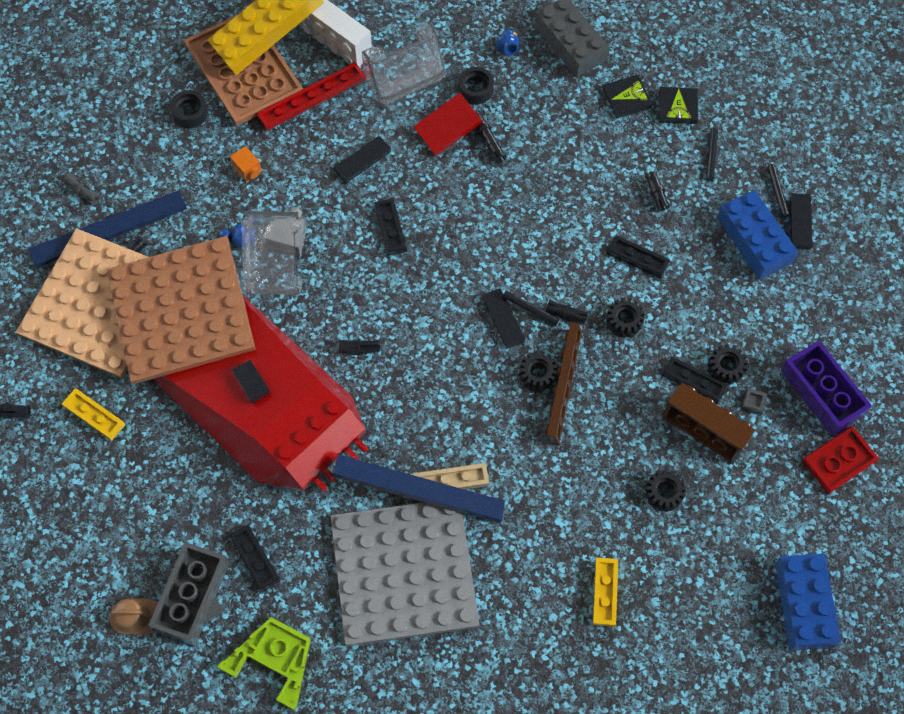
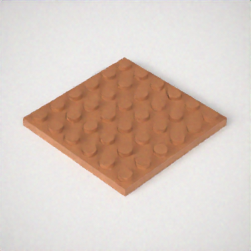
(180, 310)

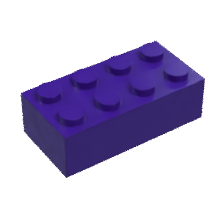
(825, 388)

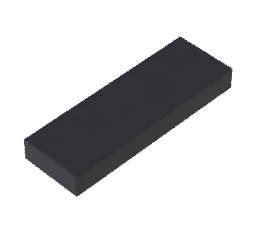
(362, 159)
(801, 220)
(390, 227)
(638, 256)
(503, 318)
(703, 383)
(254, 558)

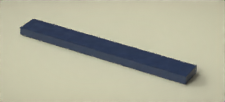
(113, 226)
(418, 488)

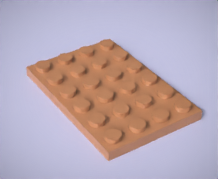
(254, 88)

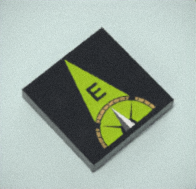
(627, 96)
(678, 105)

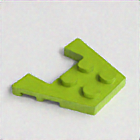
(277, 649)

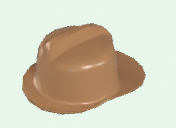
(133, 616)

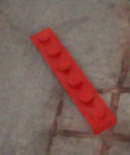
(311, 96)

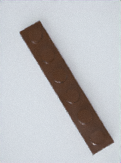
(562, 391)

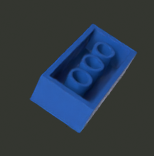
(757, 234)
(807, 602)

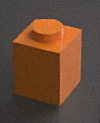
(246, 164)

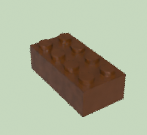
(708, 422)

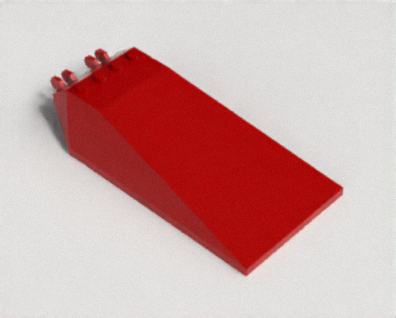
(286, 434)

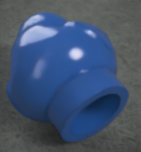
(508, 42)
(235, 235)

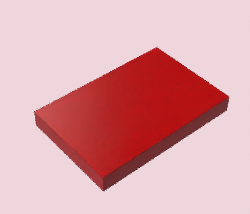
(448, 124)
(840, 460)

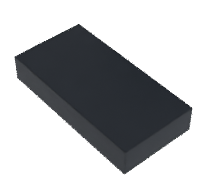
(251, 381)

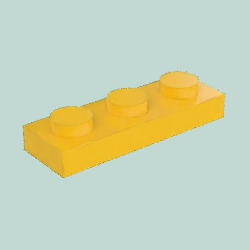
(93, 414)
(605, 592)

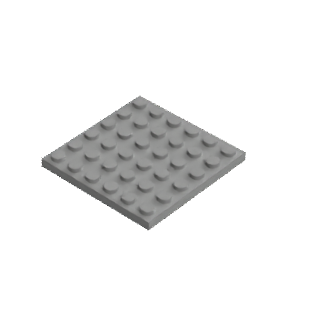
(403, 573)

